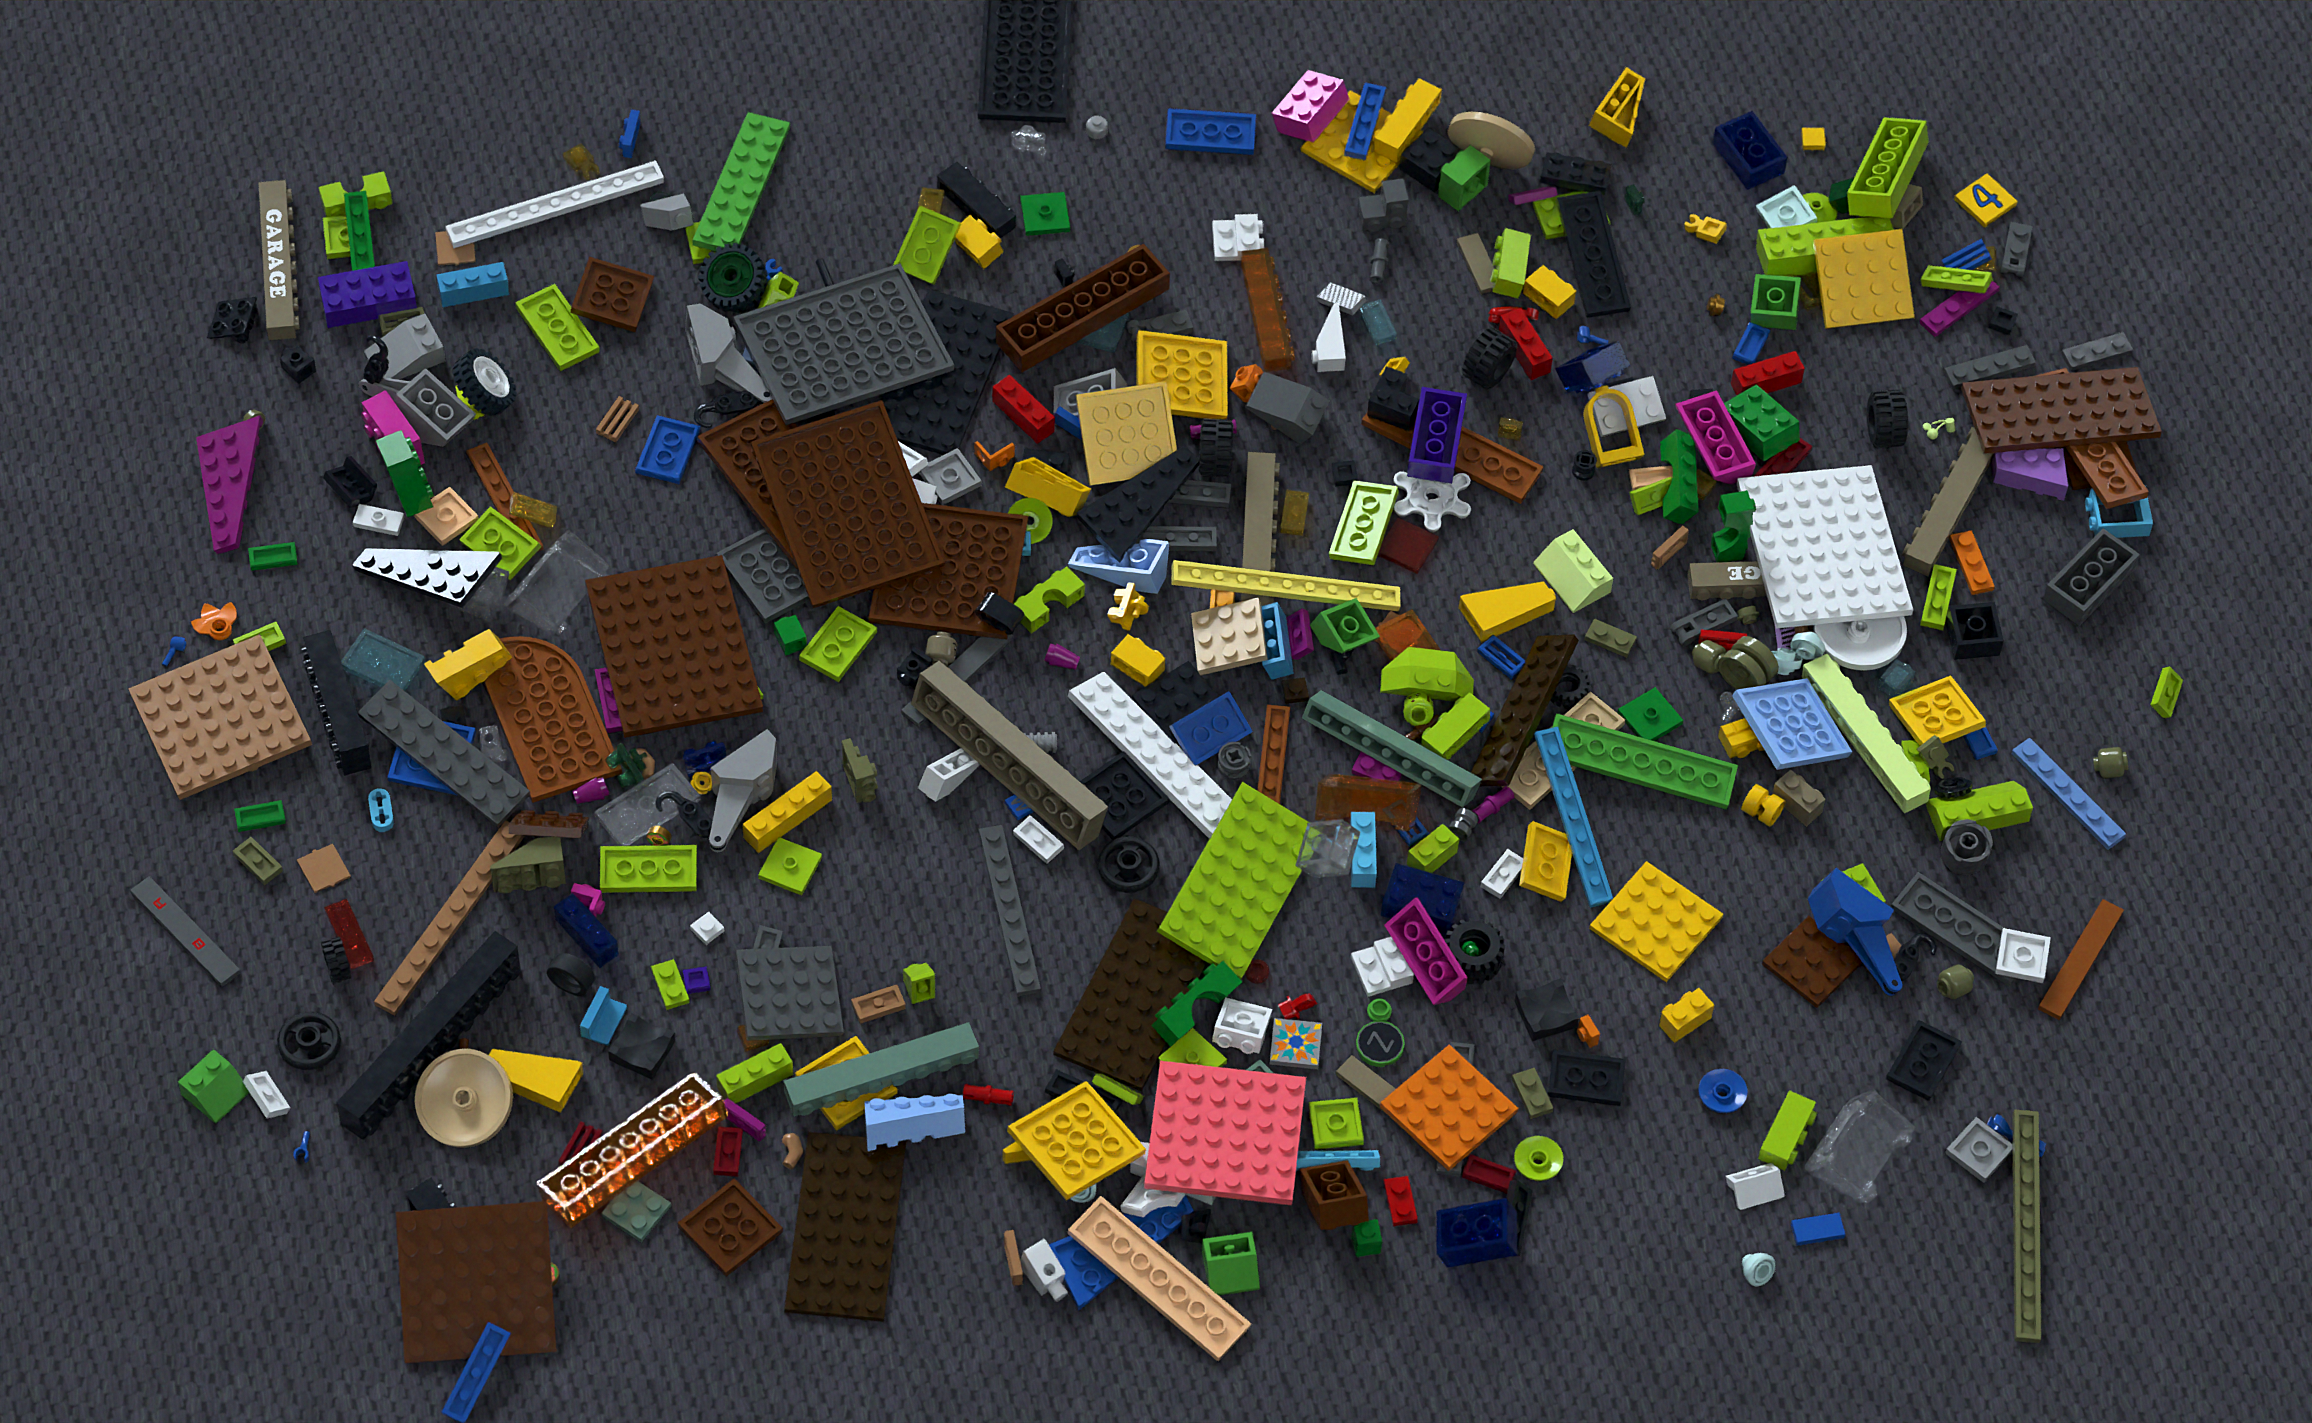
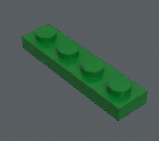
(359, 230)

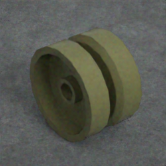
(1748, 664)

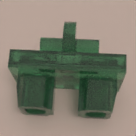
(621, 757)

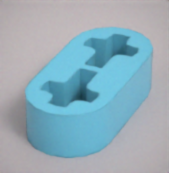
(386, 809)

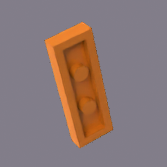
(1971, 562)

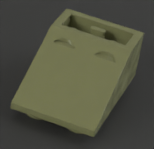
(530, 867)

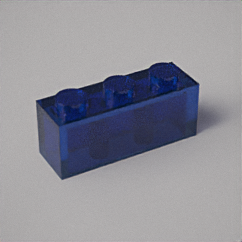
(586, 930)

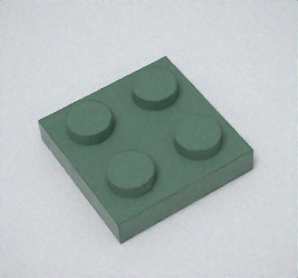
(636, 1210)

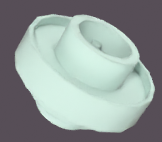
(1807, 645)
(1787, 660)

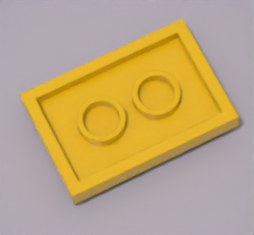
(1546, 861)

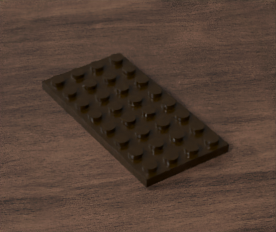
(1130, 986)
(845, 1228)

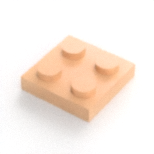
(447, 516)

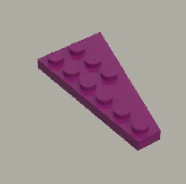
(227, 475)

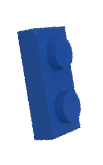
(631, 129)

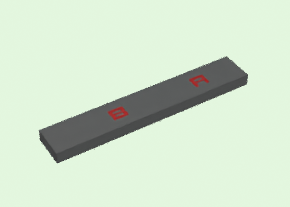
(185, 931)

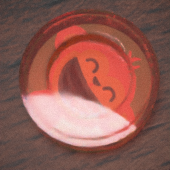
(1257, 971)

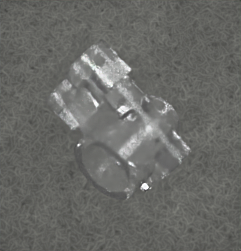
(1029, 140)
(492, 749)

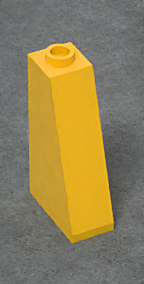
(1506, 608)
(540, 1077)

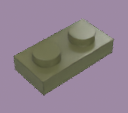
(1610, 638)
(257, 860)
(1532, 1093)

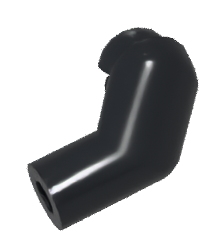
(1339, 661)

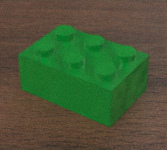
(1763, 422)
(405, 472)

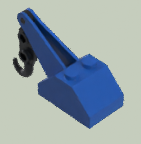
(1856, 916)

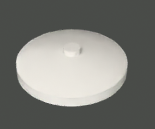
(1863, 642)

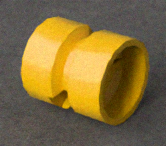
(1763, 805)

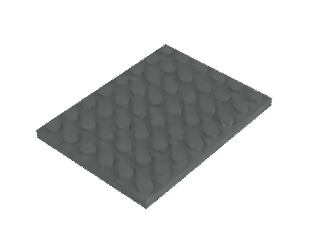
(843, 343)

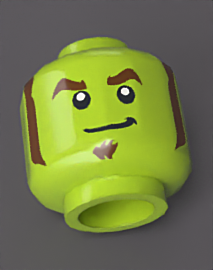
(1418, 709)

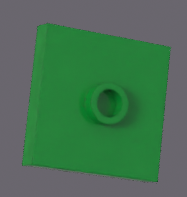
(1045, 213)
(1650, 715)

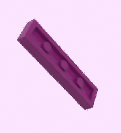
(1954, 309)

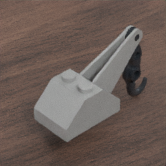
(718, 359)
(424, 401)
(737, 782)

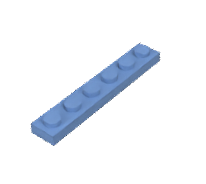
(2068, 793)

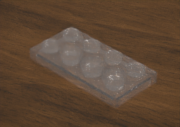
(635, 811)

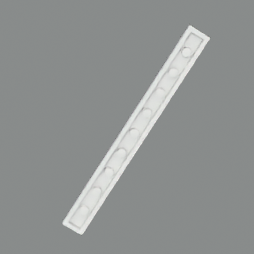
(554, 204)

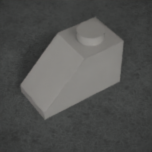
(667, 213)

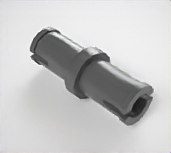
(1379, 260)

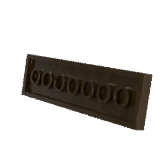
(1523, 709)

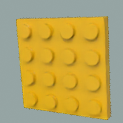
(1331, 145)
(1863, 278)
(1192, 369)
(1125, 430)
(1656, 921)
(1076, 1140)

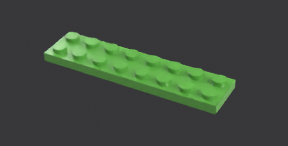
(741, 182)
(1646, 762)

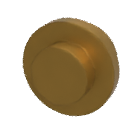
(1715, 305)

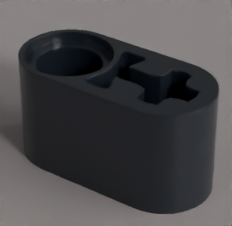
(999, 613)

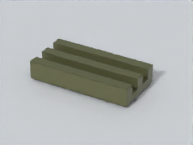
(387, 327)

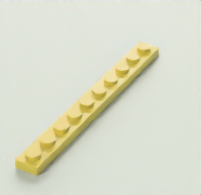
(1284, 585)

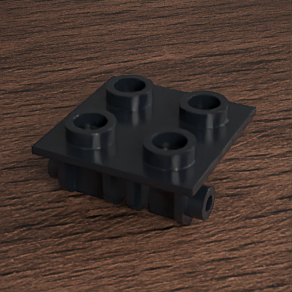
(234, 319)

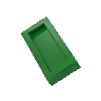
(272, 556)
(260, 816)

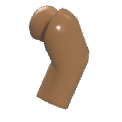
(649, 762)
(795, 1149)

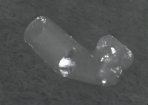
(1730, 708)

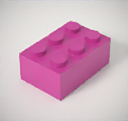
(1310, 106)
(385, 418)

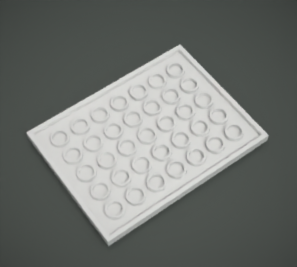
(1825, 547)

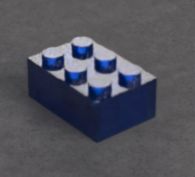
(1749, 150)
(1593, 368)
(1436, 893)
(1476, 1232)

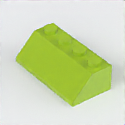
(1988, 806)

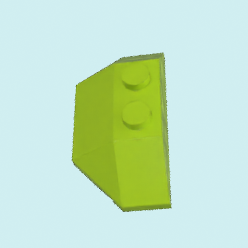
(1429, 672)

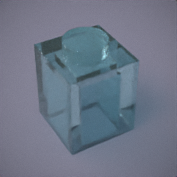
(1896, 679)

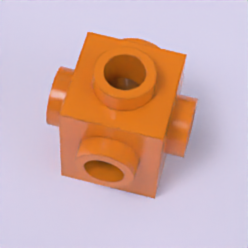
(1245, 381)

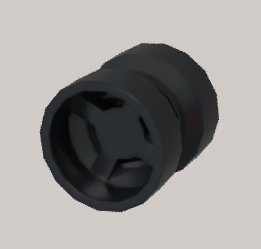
(1584, 465)

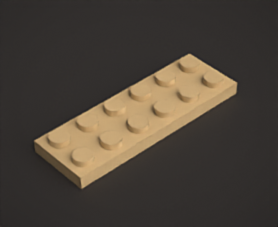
(1530, 780)

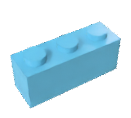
(1364, 860)

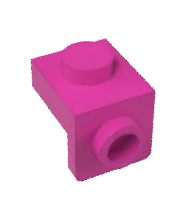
(589, 897)

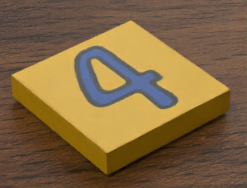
(1985, 200)

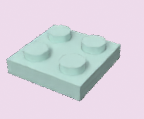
(1786, 209)

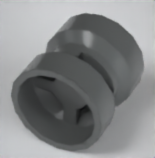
(1463, 823)

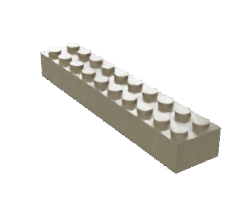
(1009, 755)

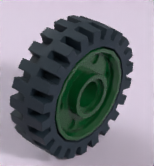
(744, 288)

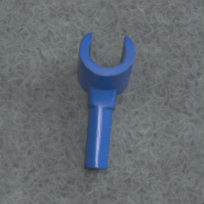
(1584, 336)
(176, 643)
(303, 1147)

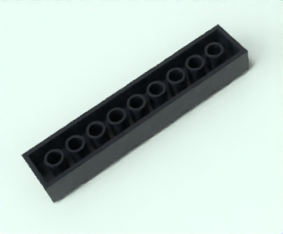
(429, 1035)

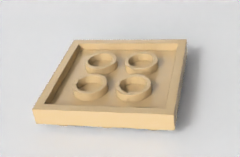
(1229, 636)

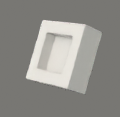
(707, 928)

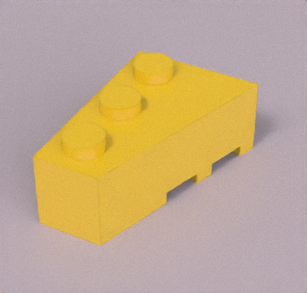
(1619, 108)
(1042, 482)
(469, 665)

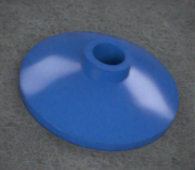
(1722, 1081)

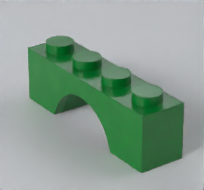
(1682, 497)
(1737, 516)
(1178, 1019)

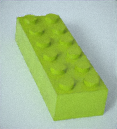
(1887, 167)
(1792, 248)

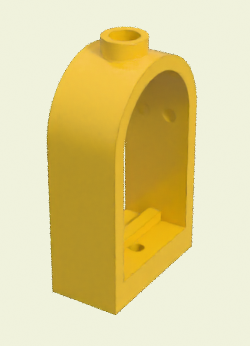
(1619, 455)

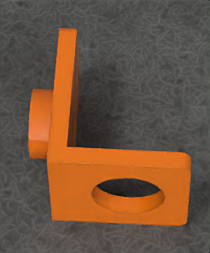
(997, 459)

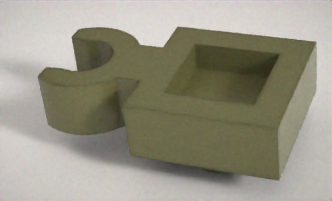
(1934, 756)

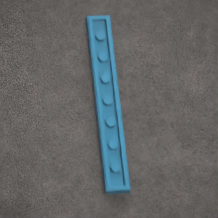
(1573, 817)

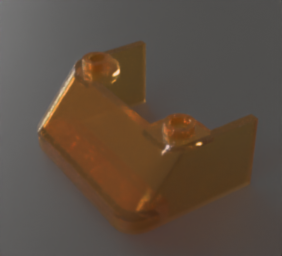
(1389, 799)

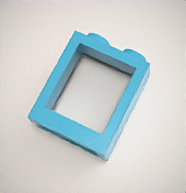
(2125, 529)

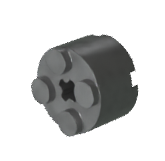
(1966, 847)

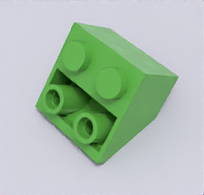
(1231, 1263)

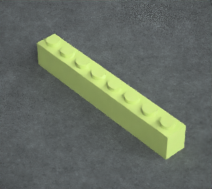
(1867, 734)

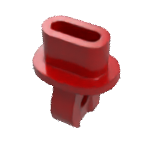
(1292, 1008)

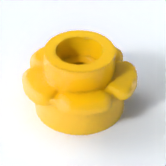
(706, 778)

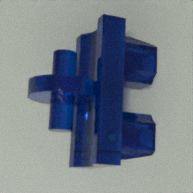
(703, 759)

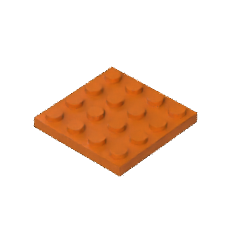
(1448, 1107)

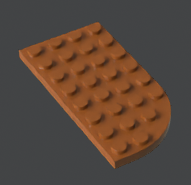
(549, 718)

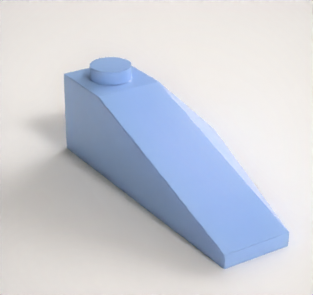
(1142, 564)

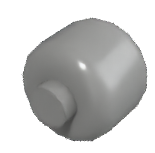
(1096, 127)

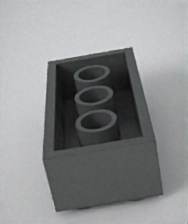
(2091, 577)

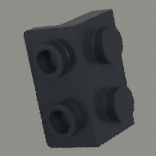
(351, 483)

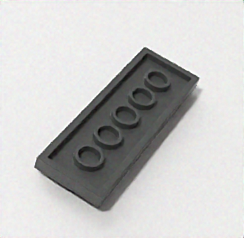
(1952, 923)

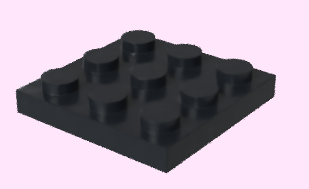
(1174, 697)
(1126, 792)

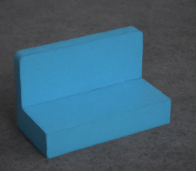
(602, 1017)

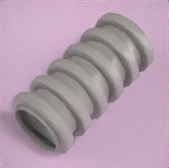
(1046, 742)

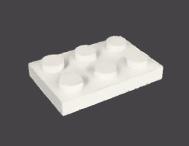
(1645, 404)

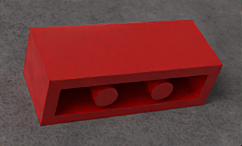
(1530, 349)
(1769, 374)
(1023, 409)

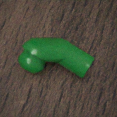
(1470, 949)

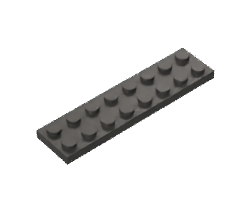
(444, 753)

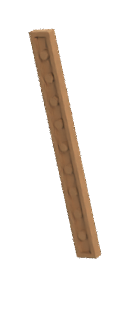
(446, 922)

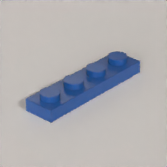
(1365, 121)
(476, 1373)

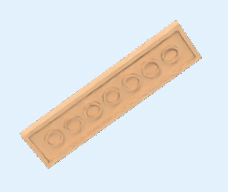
(1159, 1278)

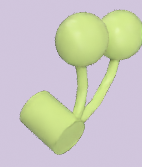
(1933, 433)

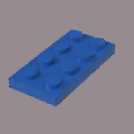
(1210, 131)

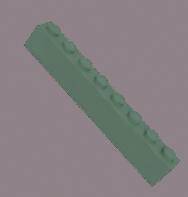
(1391, 748)
(881, 1069)

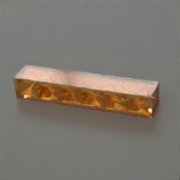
(1266, 310)

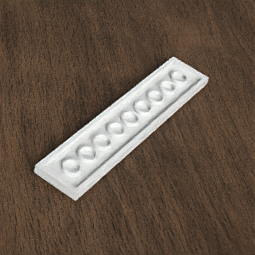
(1152, 751)

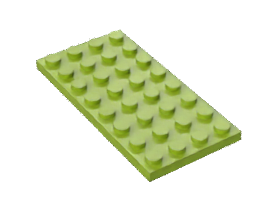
(1238, 882)

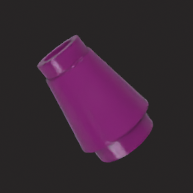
(1061, 657)
(591, 791)

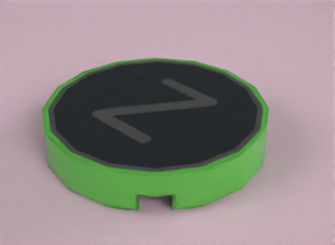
(1380, 1043)

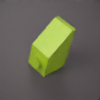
(919, 982)

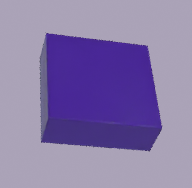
(696, 980)

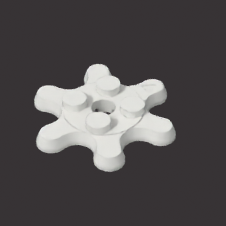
(1432, 509)

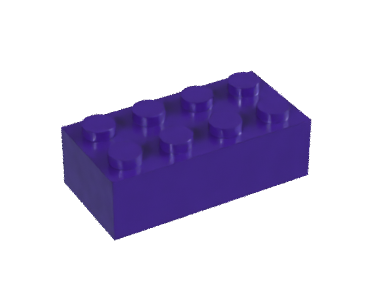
(366, 293)
(1436, 435)

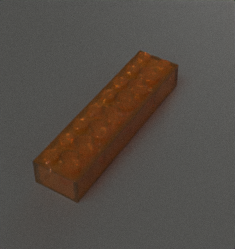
(632, 1149)

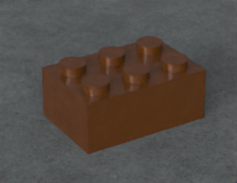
(1334, 1195)

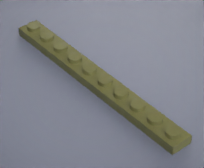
(2026, 1226)

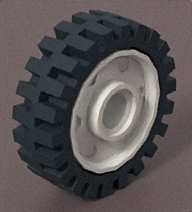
(484, 382)

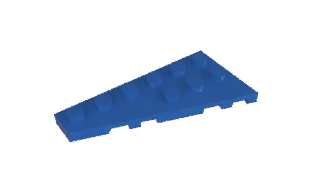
(1087, 1275)

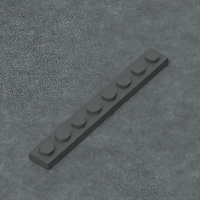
(1009, 910)

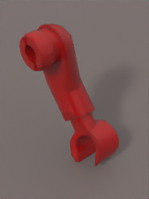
(1495, 313)

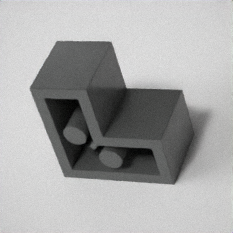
(1386, 209)

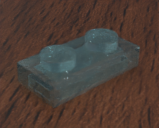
(1378, 322)

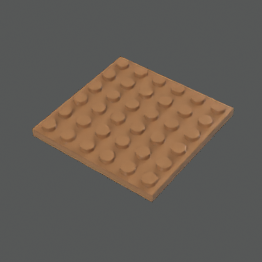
(220, 717)

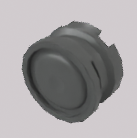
(1234, 760)

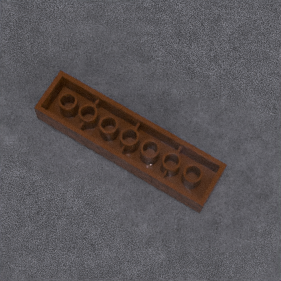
(1082, 307)

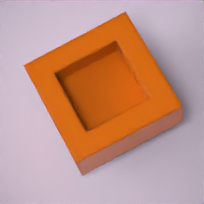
(1587, 1031)

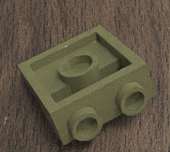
(859, 772)

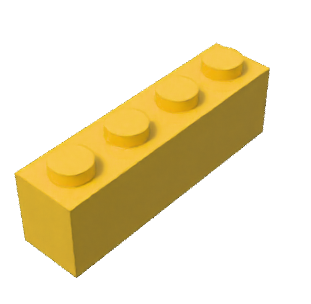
(1407, 119)
(787, 812)

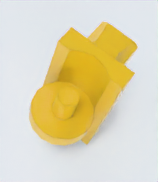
(1131, 606)

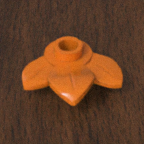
(213, 619)

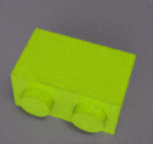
(1433, 850)

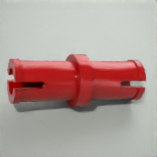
(988, 1094)

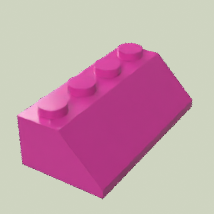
(1716, 437)
(1427, 953)

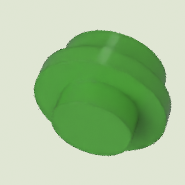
(1379, 1010)

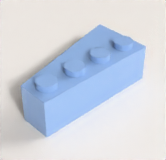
(913, 1119)

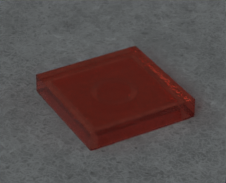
(1407, 545)

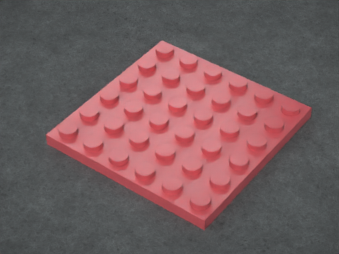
(1225, 1133)

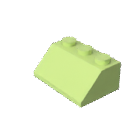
(1574, 571)

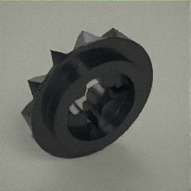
(1953, 787)

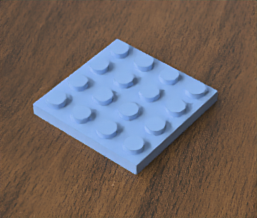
(1792, 723)

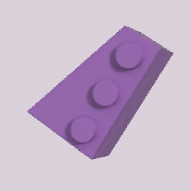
(2032, 470)

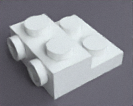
(1235, 236)
(1382, 967)
(1241, 1026)

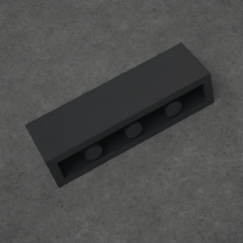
(976, 199)

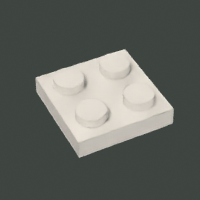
(2022, 955)

